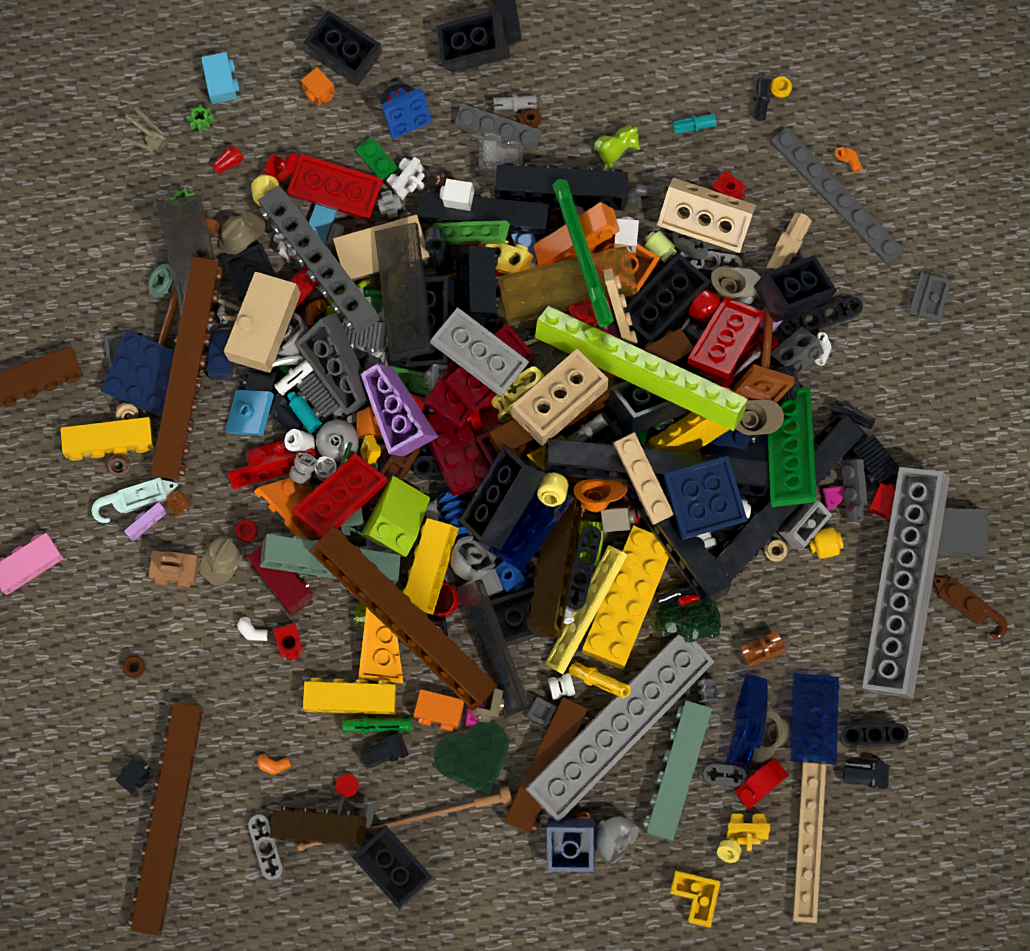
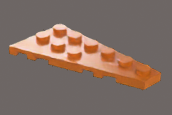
(283, 498)

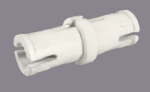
(283, 385)

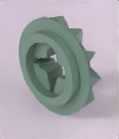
(156, 285)

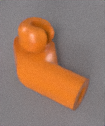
(313, 310)

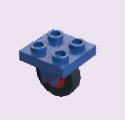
(404, 109)

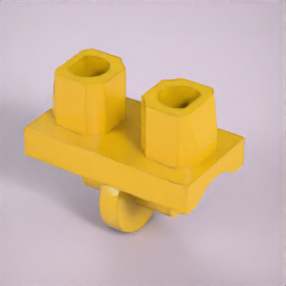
(748, 832)

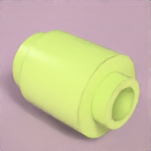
(660, 245)

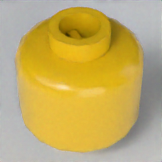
(826, 543)

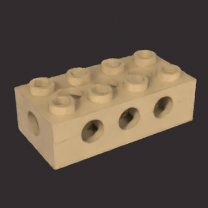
(696, 224)
(559, 383)

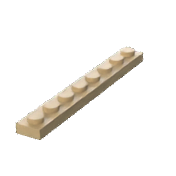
(809, 843)

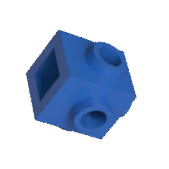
(511, 578)

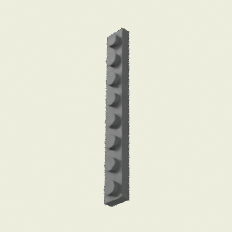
(837, 196)

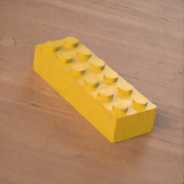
(627, 600)

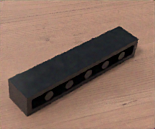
(522, 216)

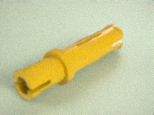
(593, 677)

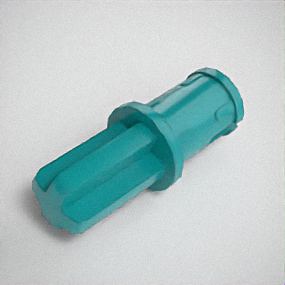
(694, 123)

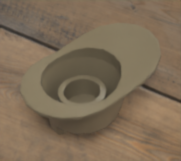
(240, 232)
(734, 282)
(761, 417)
(221, 559)
(775, 736)

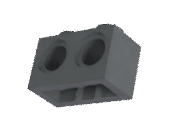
(797, 351)

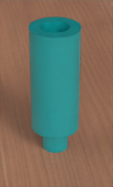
(304, 412)

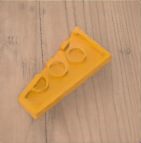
(379, 652)

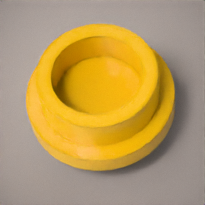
(781, 87)

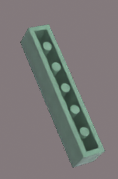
(294, 556)
(678, 771)

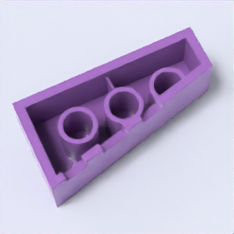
(396, 411)

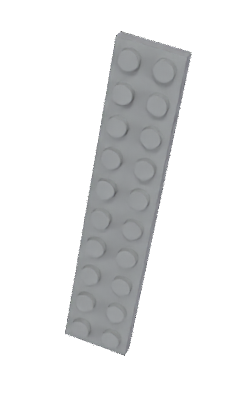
(618, 726)

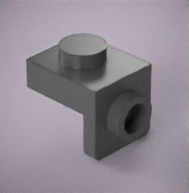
(365, 810)

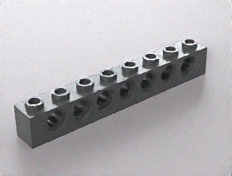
(364, 314)

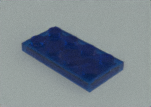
(530, 532)
(814, 719)

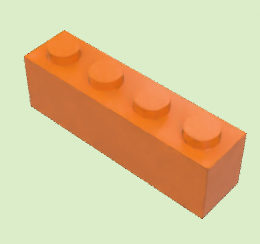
(597, 224)

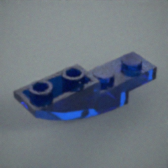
(751, 721)

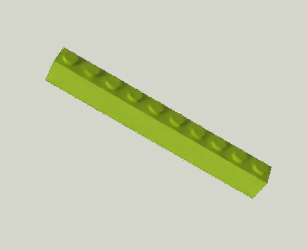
(641, 368)

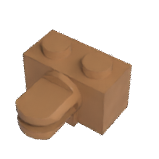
(173, 568)

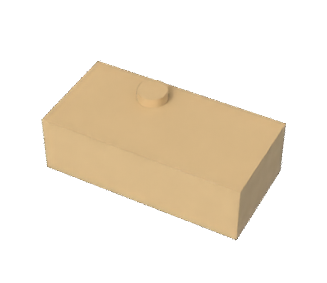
(358, 250)
(262, 322)

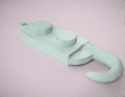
(135, 497)

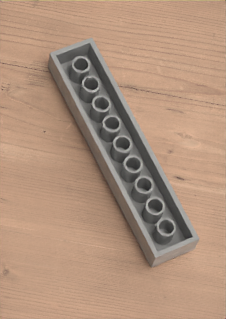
(906, 582)

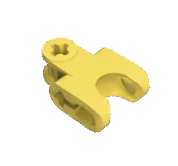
(515, 392)

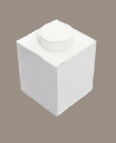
(457, 194)
(627, 234)

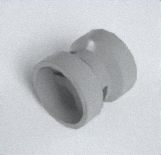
(303, 468)

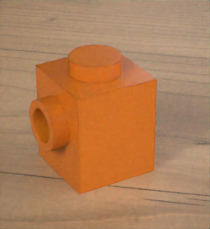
(318, 87)
(367, 424)

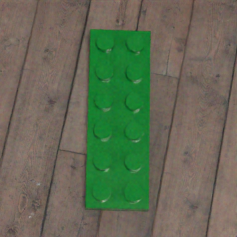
(793, 453)

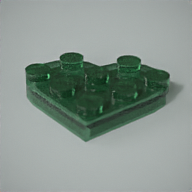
(689, 621)
(473, 757)

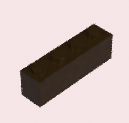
(318, 827)

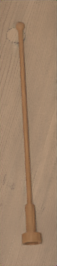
(504, 797)

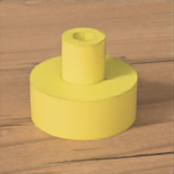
(729, 850)

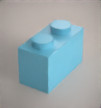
(219, 77)

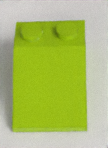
(397, 517)

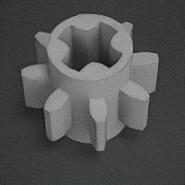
(389, 204)

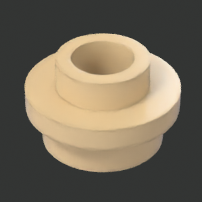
(125, 408)
(779, 544)

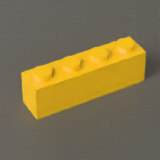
(687, 434)
(107, 437)
(430, 564)
(349, 697)

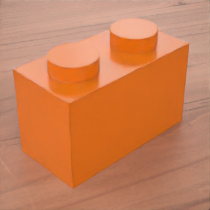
(438, 710)

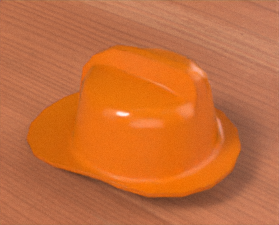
(598, 493)

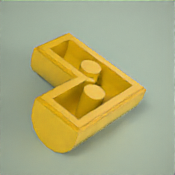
(702, 891)

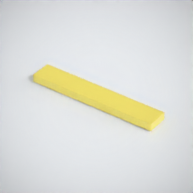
(575, 631)

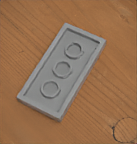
(479, 352)

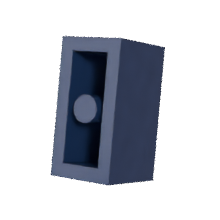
(218, 365)

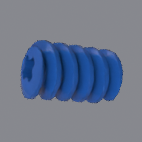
(453, 511)

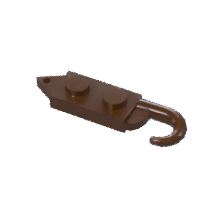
(398, 467)
(969, 604)

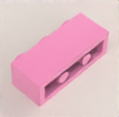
(28, 562)

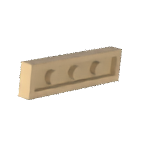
(619, 302)
(643, 478)

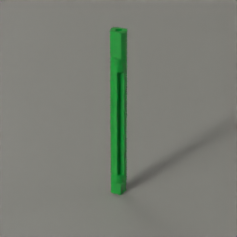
(583, 253)

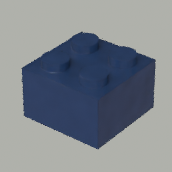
(571, 845)

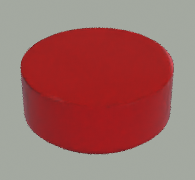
(246, 530)
(347, 785)

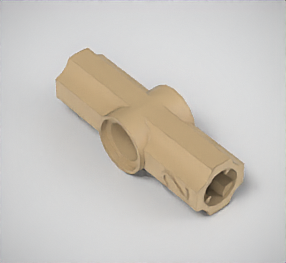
(789, 242)

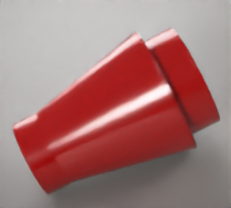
(228, 159)

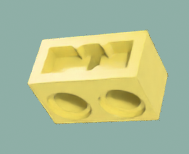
(507, 256)

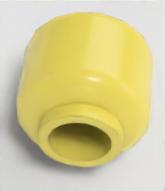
(263, 185)
(552, 489)

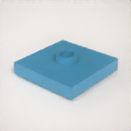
(249, 412)

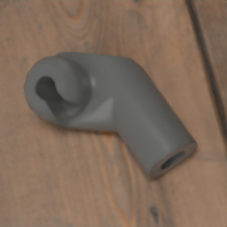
(637, 191)

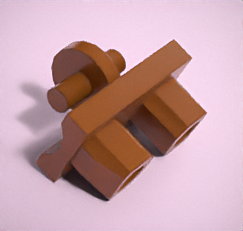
(763, 649)

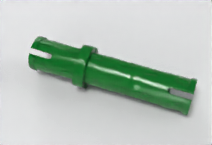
(376, 725)

